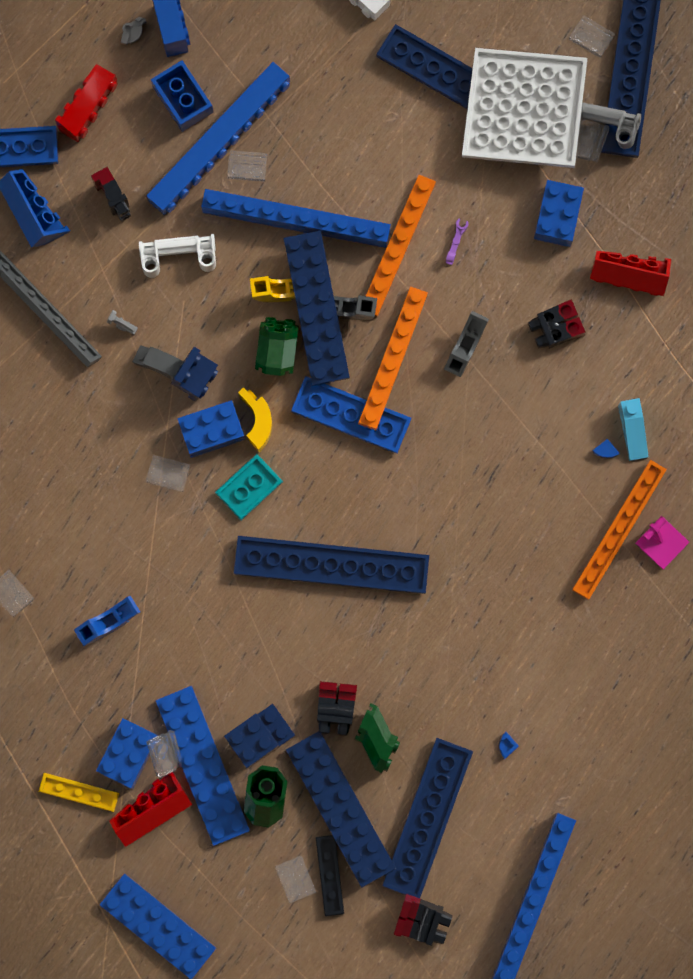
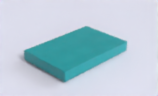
(249, 487)

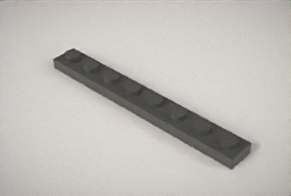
(47, 312)

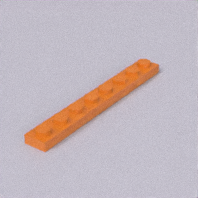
(400, 240)
(393, 358)
(619, 529)

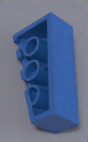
(31, 209)

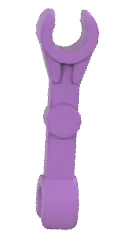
(456, 241)

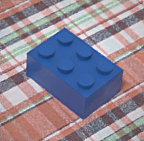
(172, 26)
(182, 95)
(558, 213)
(211, 429)
(126, 754)

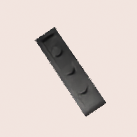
(329, 875)

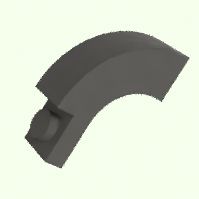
(356, 308)
(466, 344)
(157, 361)

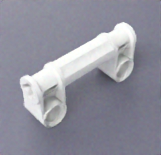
(152, 250)

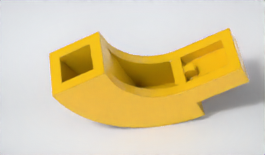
(272, 290)
(262, 428)

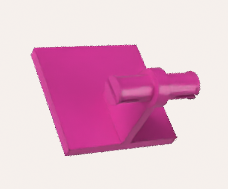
(662, 542)

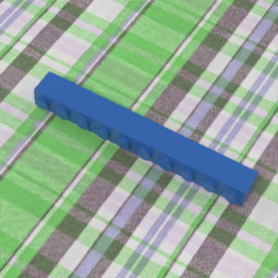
(218, 139)
(295, 218)
(534, 897)

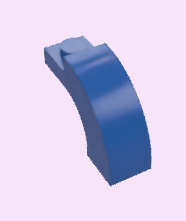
(107, 622)

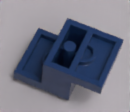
(195, 374)
(259, 735)

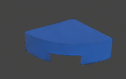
(606, 450)
(507, 745)

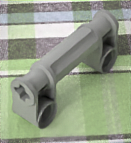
(627, 123)

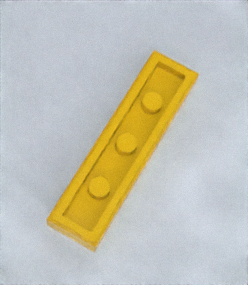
(78, 792)

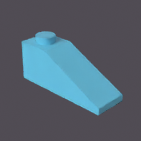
(633, 429)

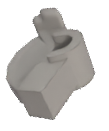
(132, 31)
(121, 324)

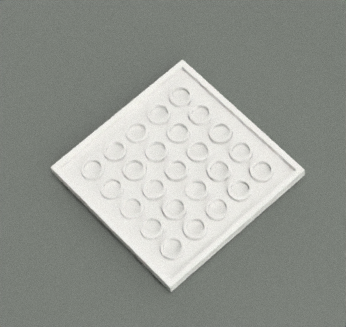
(524, 107)

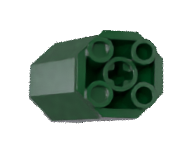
(276, 346)
(377, 739)
(265, 796)

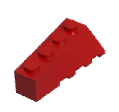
(86, 103)
(631, 272)
(150, 809)

